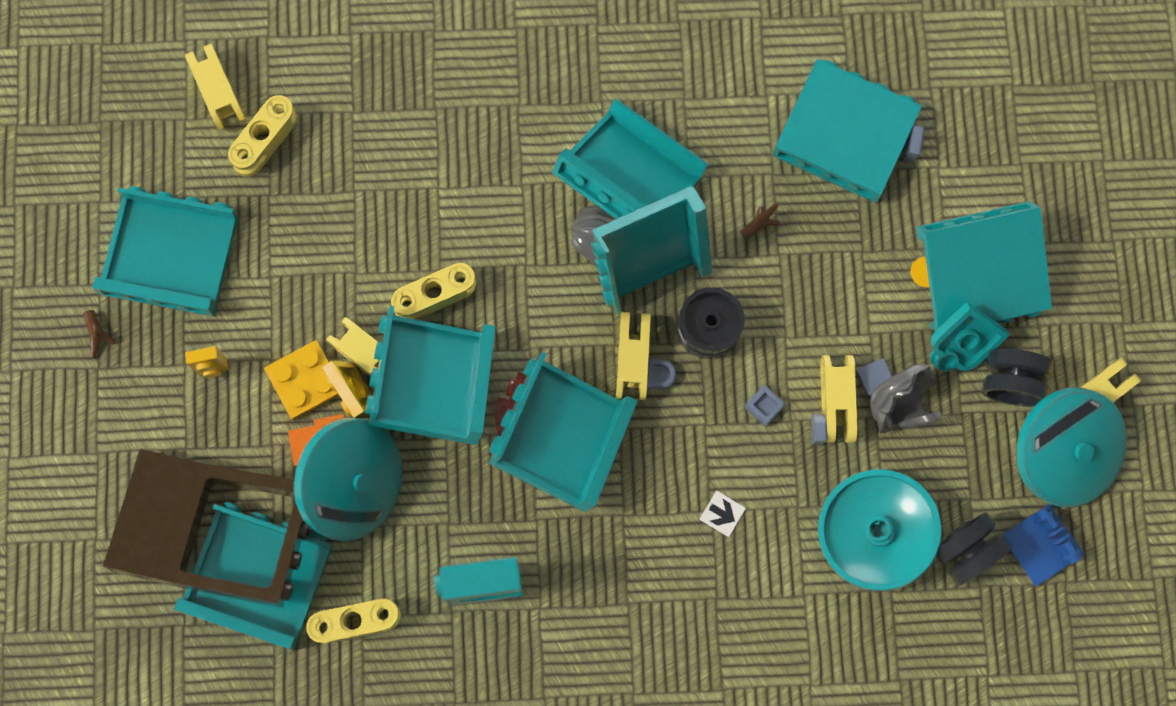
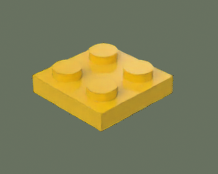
(301, 380)
(350, 386)

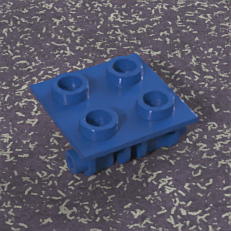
(1043, 545)

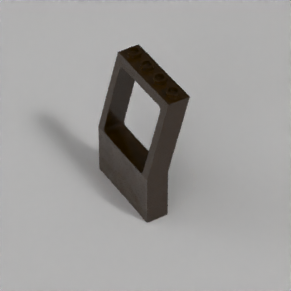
(164, 516)

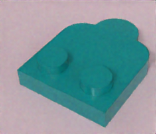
(965, 339)

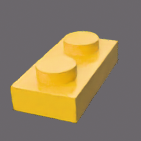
(207, 362)

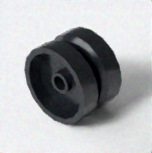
(714, 306)
(1017, 377)
(974, 551)

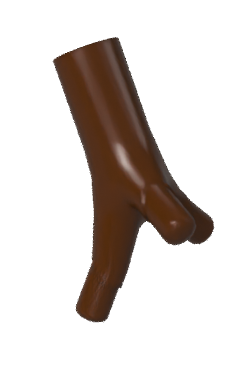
(761, 220)
(95, 332)

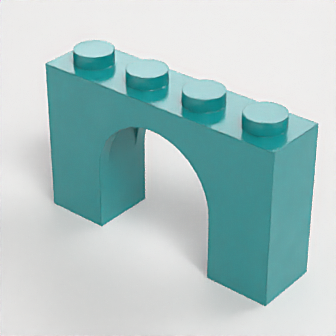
(479, 582)

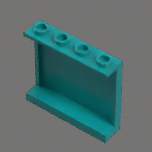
(847, 130)
(627, 163)
(652, 245)
(168, 251)
(990, 262)
(431, 379)
(561, 434)
(247, 553)

